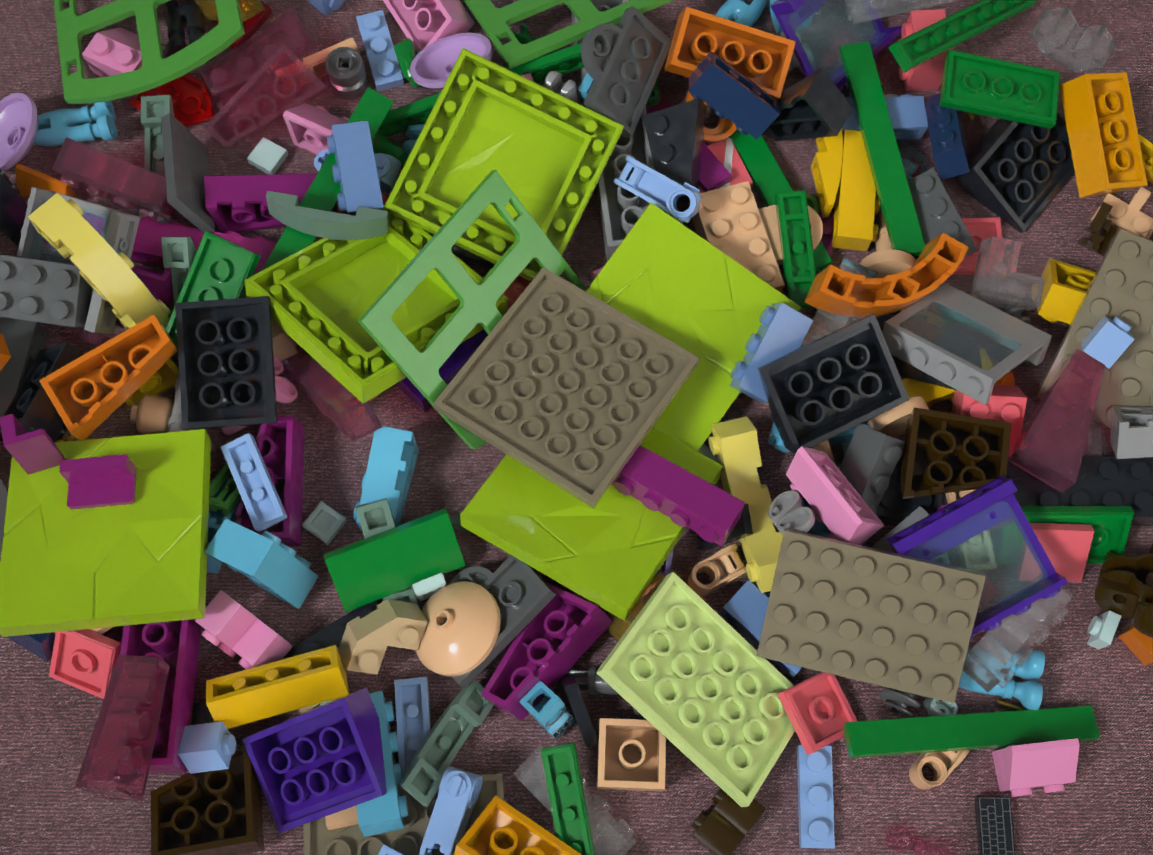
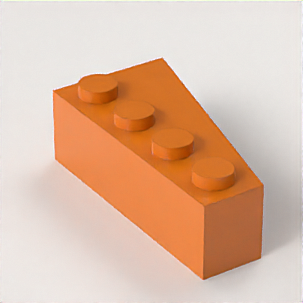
(105, 377)

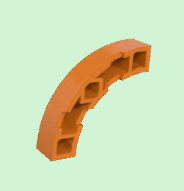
(858, 296)

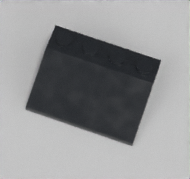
(1018, 169)
(226, 363)
(832, 384)

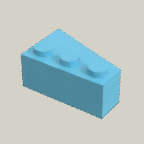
(389, 470)
(264, 562)

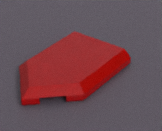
(189, 99)

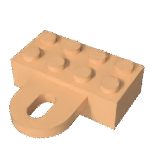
(747, 234)

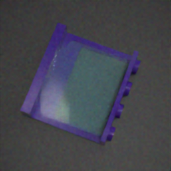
(822, 29)
(989, 536)

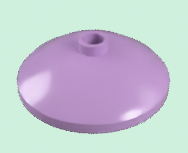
(436, 61)
(17, 128)

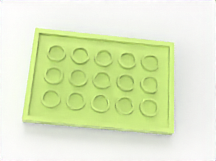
(702, 688)

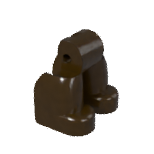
(1127, 588)

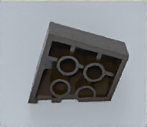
(951, 453)
(209, 812)

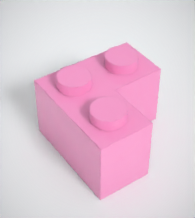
(241, 633)

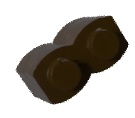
(725, 824)

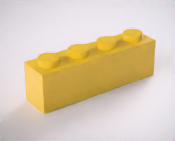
(855, 198)
(277, 687)

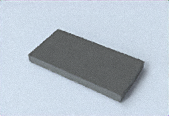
(185, 171)

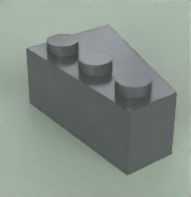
(936, 211)

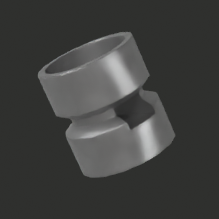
(346, 73)

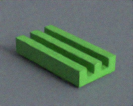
(232, 500)

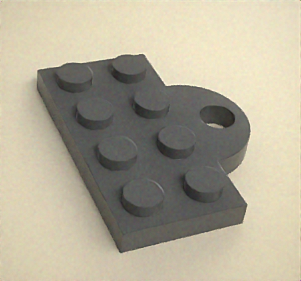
(624, 67)
(519, 598)

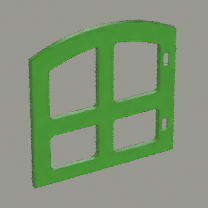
(496, 22)
(154, 69)
(476, 300)

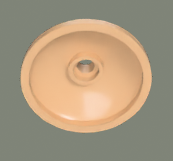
(466, 635)

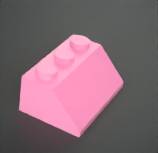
(429, 19)
(832, 497)

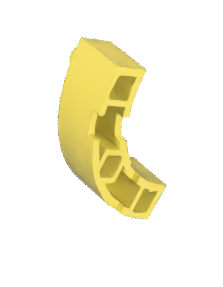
(98, 262)
(739, 453)

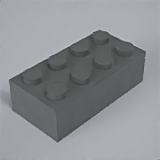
(43, 291)

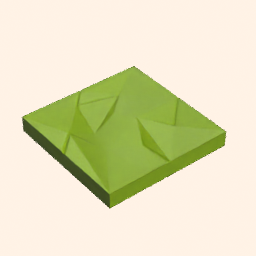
(506, 123)
(334, 282)
(694, 299)
(595, 552)
(108, 561)

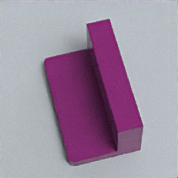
(32, 450)
(99, 481)

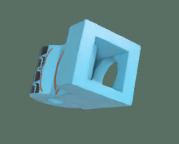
(549, 712)

